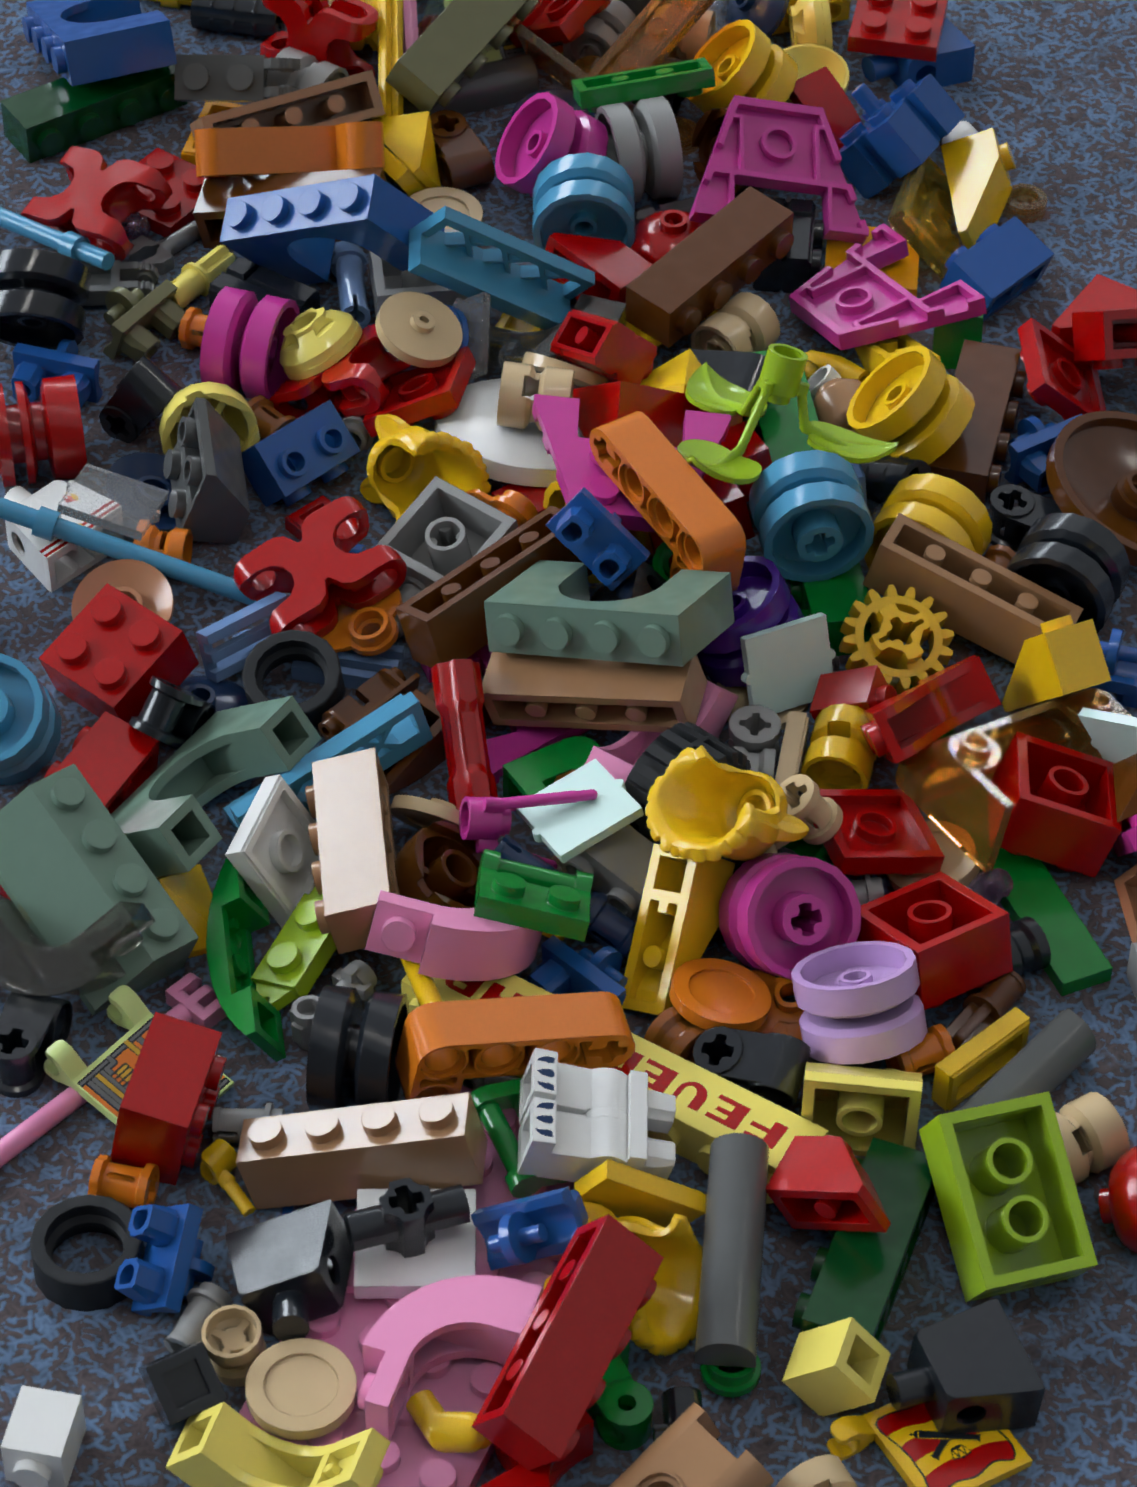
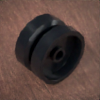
(41, 297)
(1076, 562)
(354, 1048)

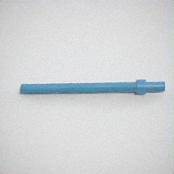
(65, 243)
(49, 524)

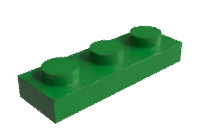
(683, 78)

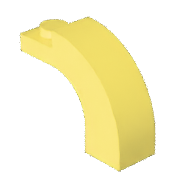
(230, 1451)

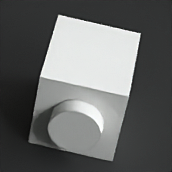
(43, 1437)

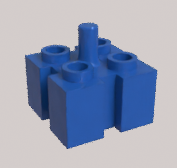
(896, 133)

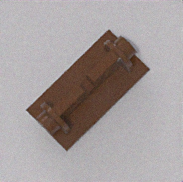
(374, 693)

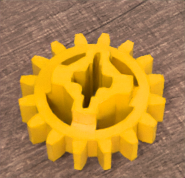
(902, 621)

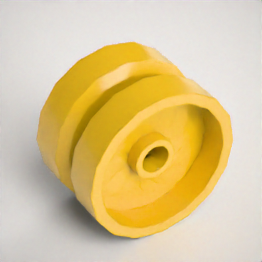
(745, 67)
(912, 404)
(938, 505)

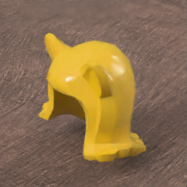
(409, 460)
(717, 810)
(672, 1312)

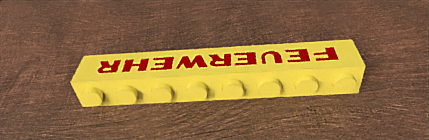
(704, 1101)

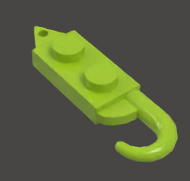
(294, 956)

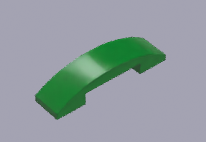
(230, 957)

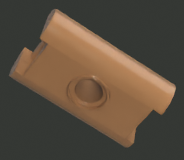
(693, 1457)

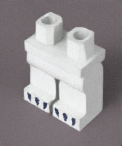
(585, 1116)

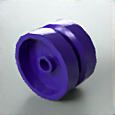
(758, 604)

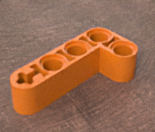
(288, 149)
(670, 496)
(498, 1035)

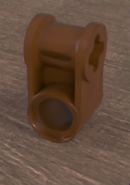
(459, 153)

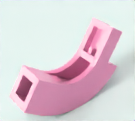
(449, 940)
(434, 1325)

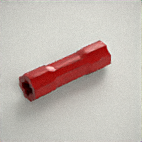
(460, 704)

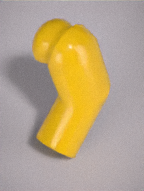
(842, 365)
(445, 1430)

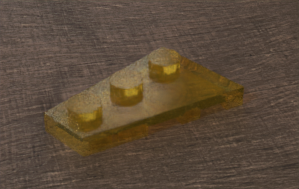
(925, 215)

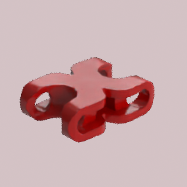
(323, 30)
(100, 199)
(350, 384)
(321, 570)

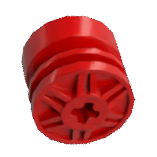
(42, 431)

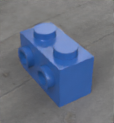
(1000, 263)
(298, 454)

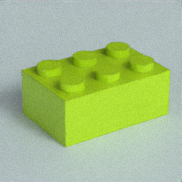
(1007, 1196)

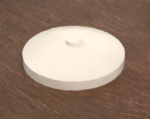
(508, 452)

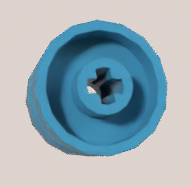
(584, 198)
(811, 515)
(27, 723)

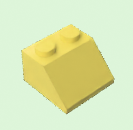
(863, 1103)

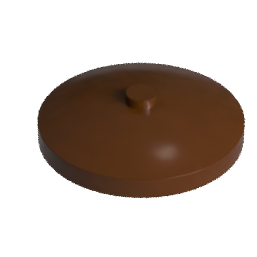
(1095, 472)

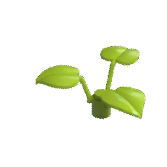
(777, 384)

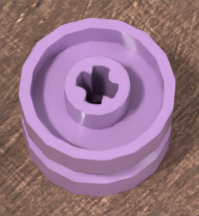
(859, 1002)

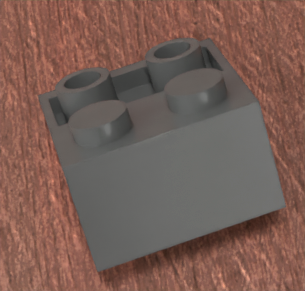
(207, 477)

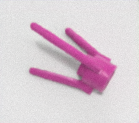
(491, 817)

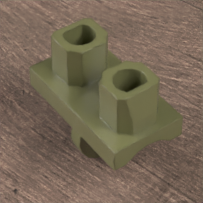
(135, 314)

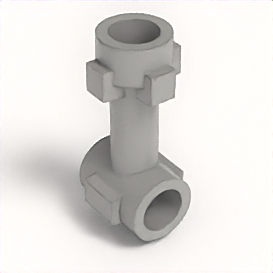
(355, 975)

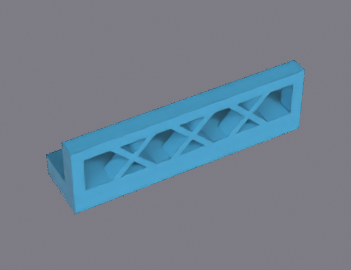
(515, 289)
(392, 729)

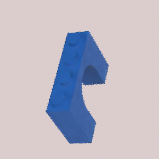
(98, 38)
(298, 226)

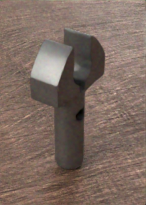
(161, 252)

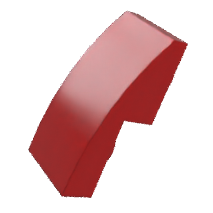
(824, 91)

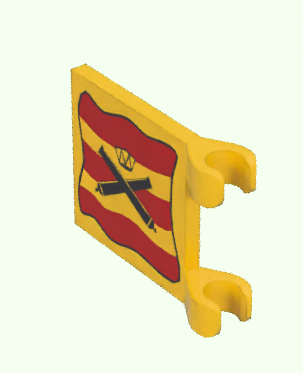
(924, 1454)

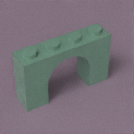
(552, 615)
(232, 746)

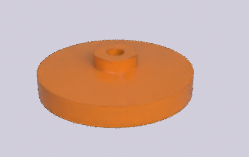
(720, 994)

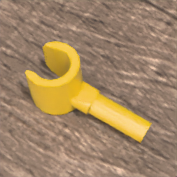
(215, 1168)

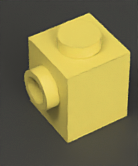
(836, 1367)

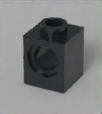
(182, 1383)

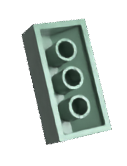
(73, 863)

